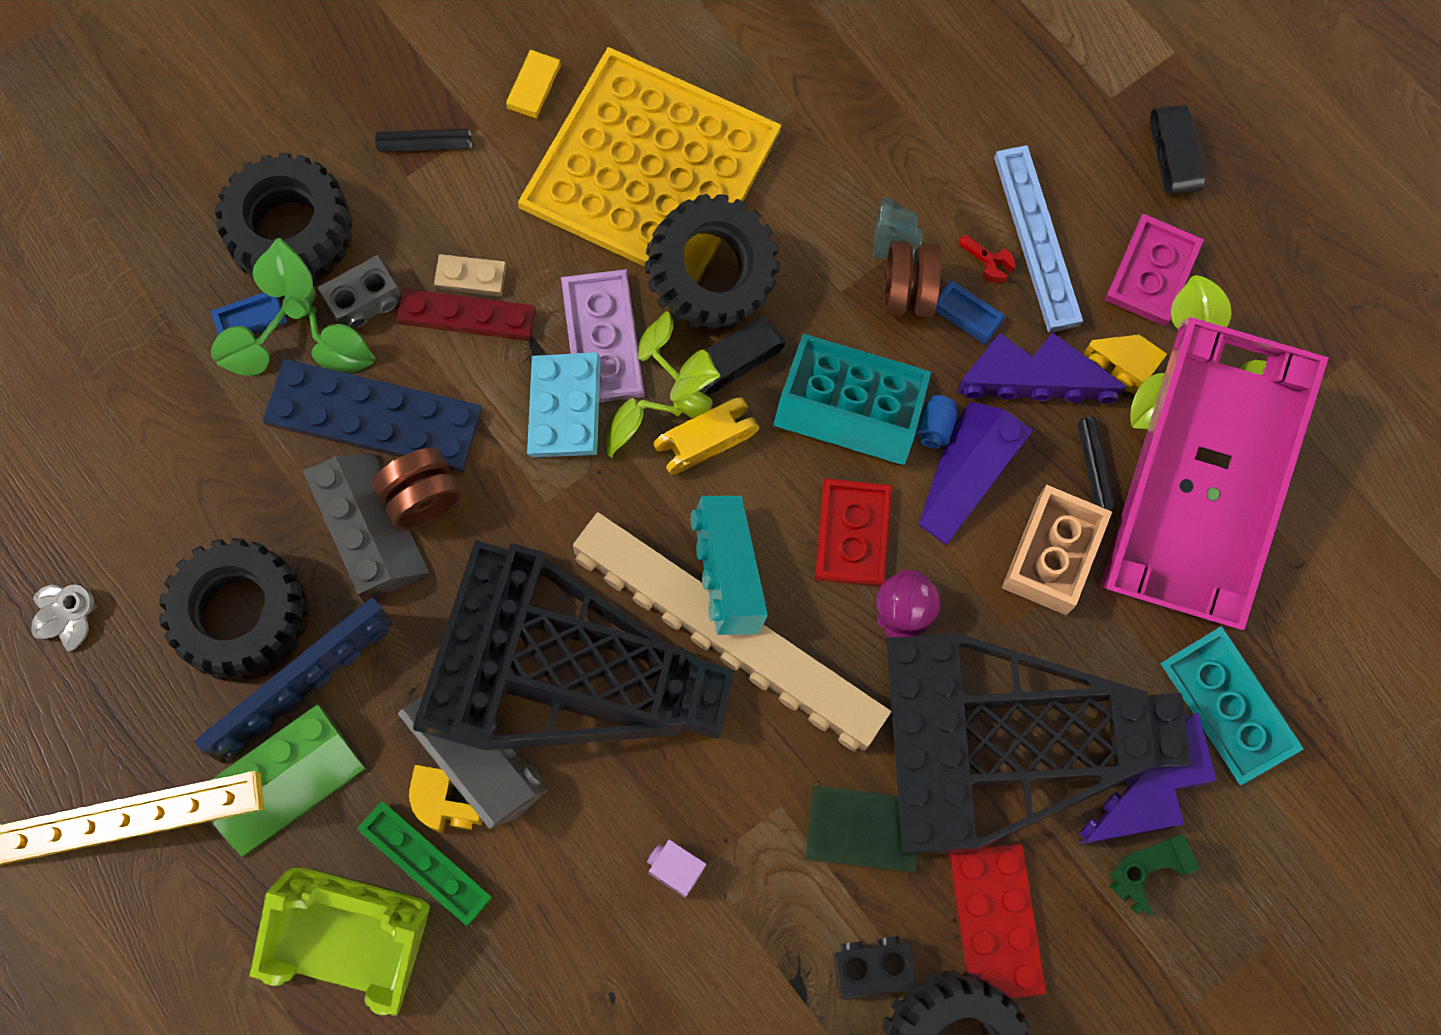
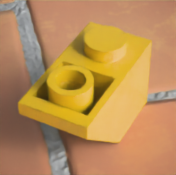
(1126, 358)

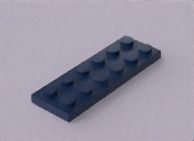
(371, 413)
(285, 690)

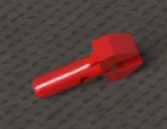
(989, 259)

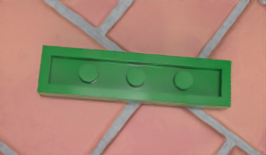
(425, 863)

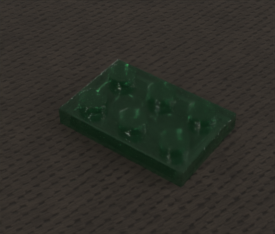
(856, 830)

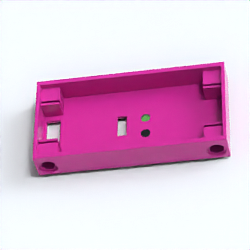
(1203, 531)

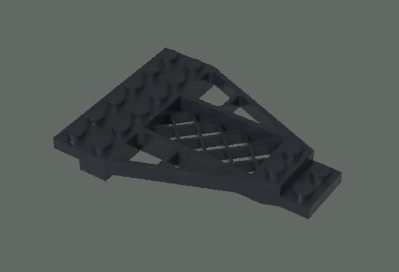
(481, 648)
(933, 743)

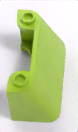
(340, 935)

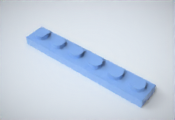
(1038, 239)

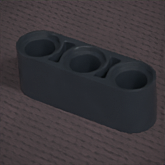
(1177, 149)
(743, 352)

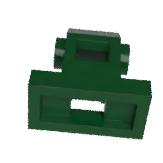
(1170, 854)

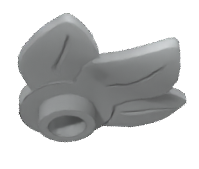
(59, 617)

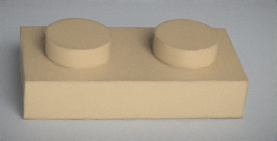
(470, 275)

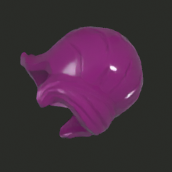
(907, 604)

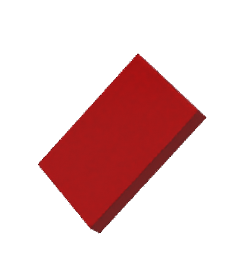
(853, 532)

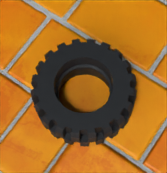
(278, 182)
(745, 237)
(202, 578)
(951, 998)

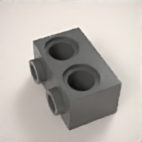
(356, 287)

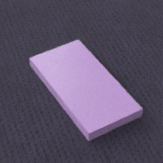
(603, 322)

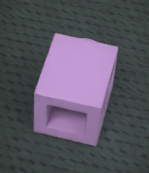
(675, 867)

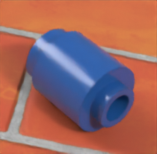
(937, 422)

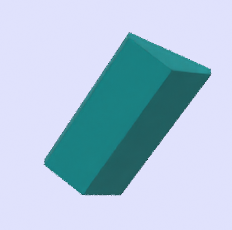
(1232, 706)

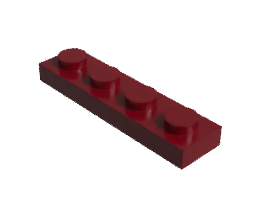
(466, 314)

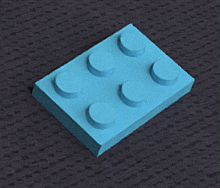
(564, 405)

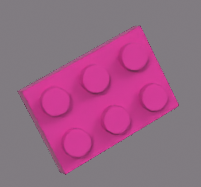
(1154, 269)

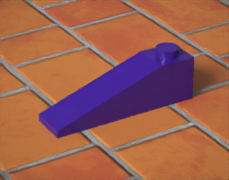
(976, 456)

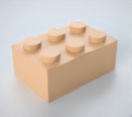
(1057, 550)

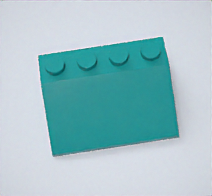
(853, 399)

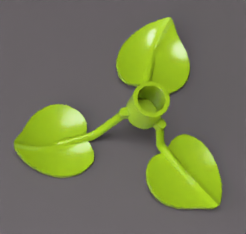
(1201, 301)
(685, 394)

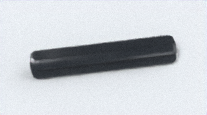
(423, 139)
(1096, 463)

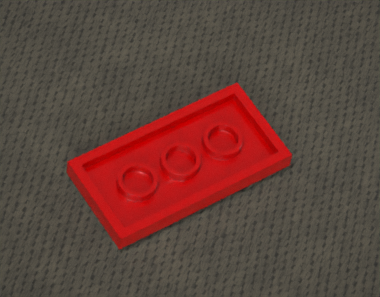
(998, 919)

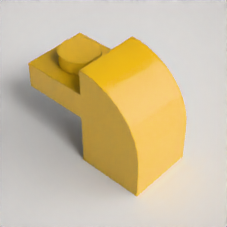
(431, 802)

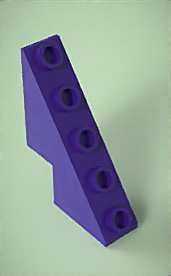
(1051, 373)
(1151, 799)

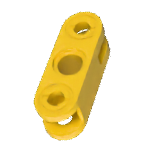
(706, 435)

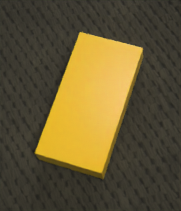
(533, 84)

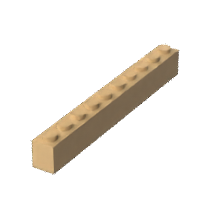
(765, 655)

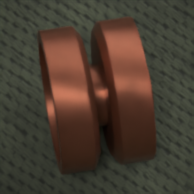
(914, 279)
(417, 489)

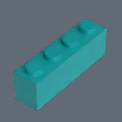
(729, 565)

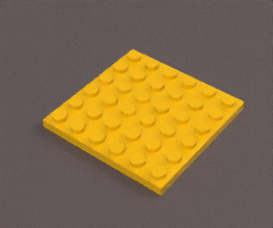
(639, 151)

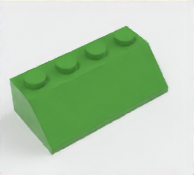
(297, 772)

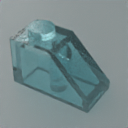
(895, 224)

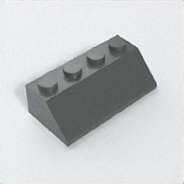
(370, 547)
(492, 781)

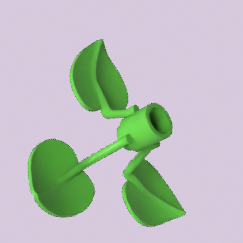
(284, 274)

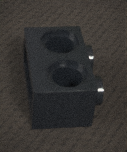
(875, 978)

